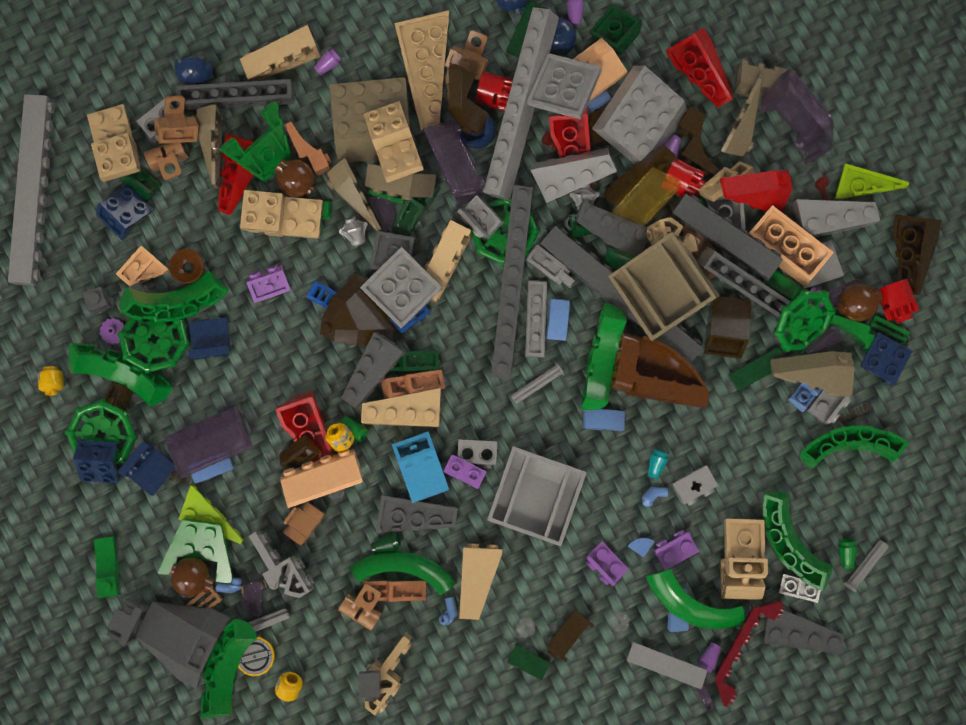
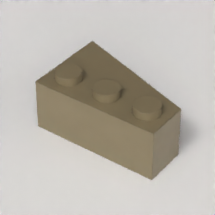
(747, 75)
(409, 186)

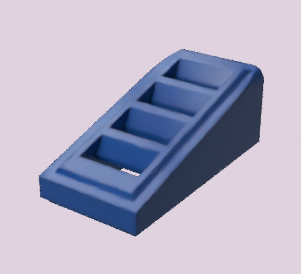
(313, 290)

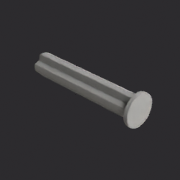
(537, 384)
(866, 566)
(269, 619)

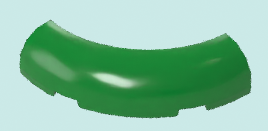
(173, 304)
(602, 358)
(110, 365)
(854, 438)
(787, 544)
(404, 562)
(689, 610)
(222, 668)

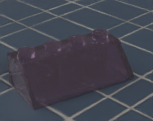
(208, 442)

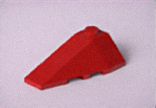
(701, 63)
(570, 134)
(234, 179)
(759, 189)
(303, 417)

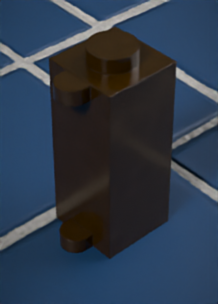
(567, 634)

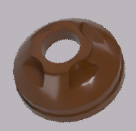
(177, 264)

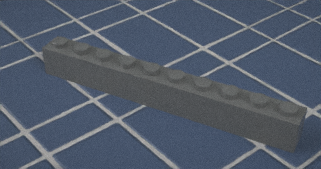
(595, 276)
(511, 282)

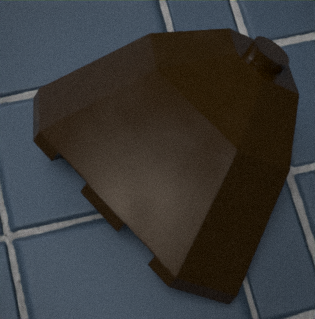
(465, 113)
(355, 316)

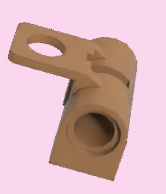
(470, 56)
(174, 125)
(164, 156)
(303, 522)
(360, 610)

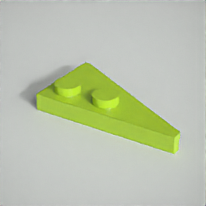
(861, 182)
(200, 508)

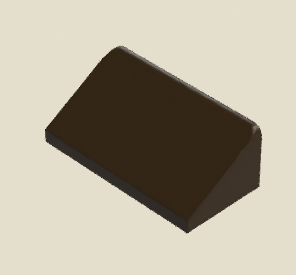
(118, 396)
(299, 453)

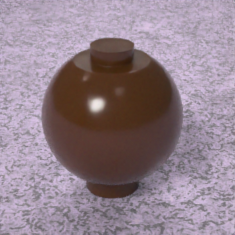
(295, 178)
(859, 301)
(190, 577)

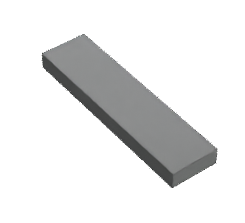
(536, 319)
(667, 665)

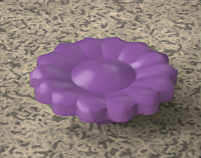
(110, 330)

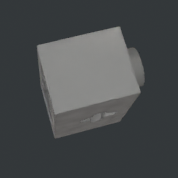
(683, 485)

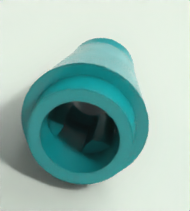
(657, 462)

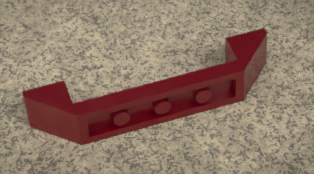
(770, 610)

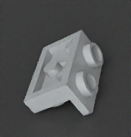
(827, 406)

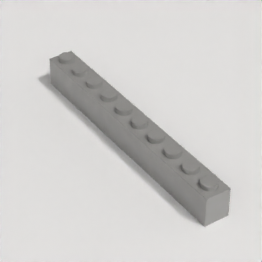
(517, 112)
(30, 190)

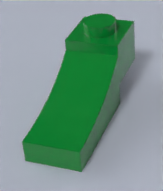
(856, 330)
(107, 567)

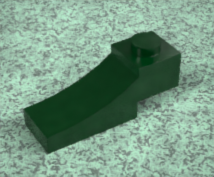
(412, 213)
(418, 361)

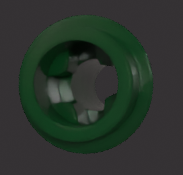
(388, 543)

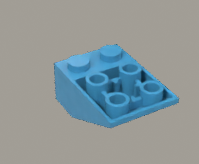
(420, 467)

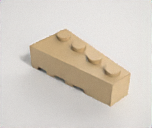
(412, 410)

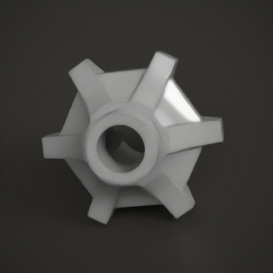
(584, 194)
(354, 230)

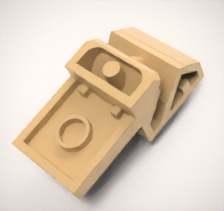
(393, 141)
(113, 143)
(281, 215)
(665, 226)
(744, 560)
(389, 679)

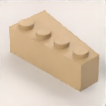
(280, 55)
(447, 254)

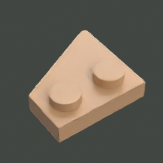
(141, 268)

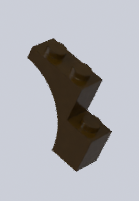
(694, 154)

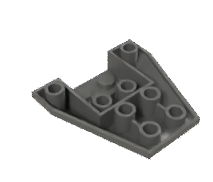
(182, 638)

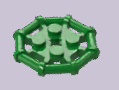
(500, 241)
(797, 311)
(150, 350)
(105, 424)

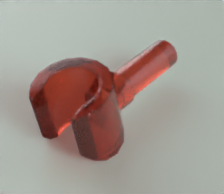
(547, 141)
(820, 184)

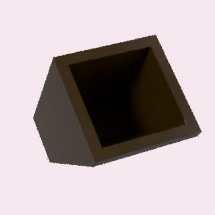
(728, 327)

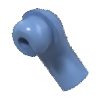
(652, 493)
(229, 588)
(450, 613)

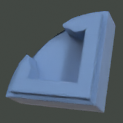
(641, 545)

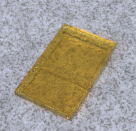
(647, 197)

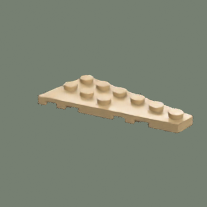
(424, 55)

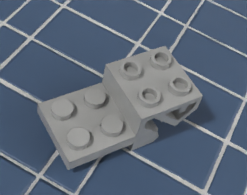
(290, 569)

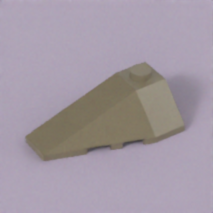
(741, 133)
(210, 137)
(347, 188)
(824, 370)

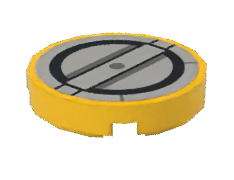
(257, 658)

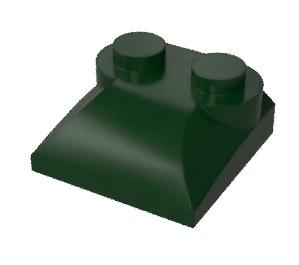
(617, 28)

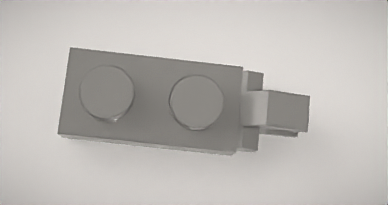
(549, 266)

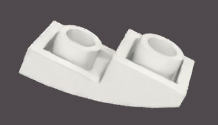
(797, 588)

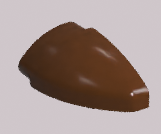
(656, 373)

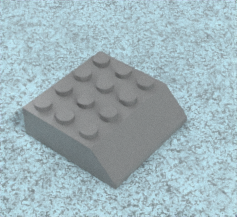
(640, 115)
(536, 496)

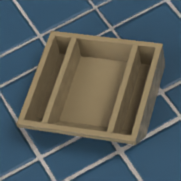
(349, 104)
(663, 286)

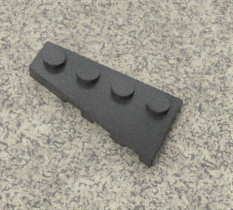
(613, 229)
(374, 364)
(401, 514)
(801, 633)

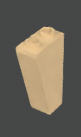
(477, 576)

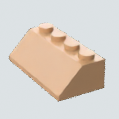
(612, 68)
(800, 251)
(321, 477)

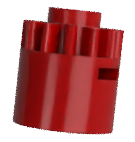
(493, 91)
(688, 176)
(898, 301)

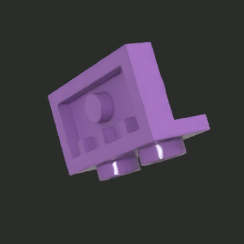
(267, 283)
(465, 471)
(676, 549)
(606, 563)

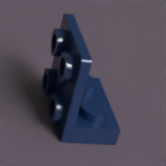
(122, 210)
(209, 339)
(886, 359)
(96, 461)
(147, 468)

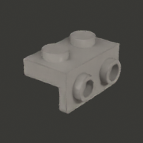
(480, 217)

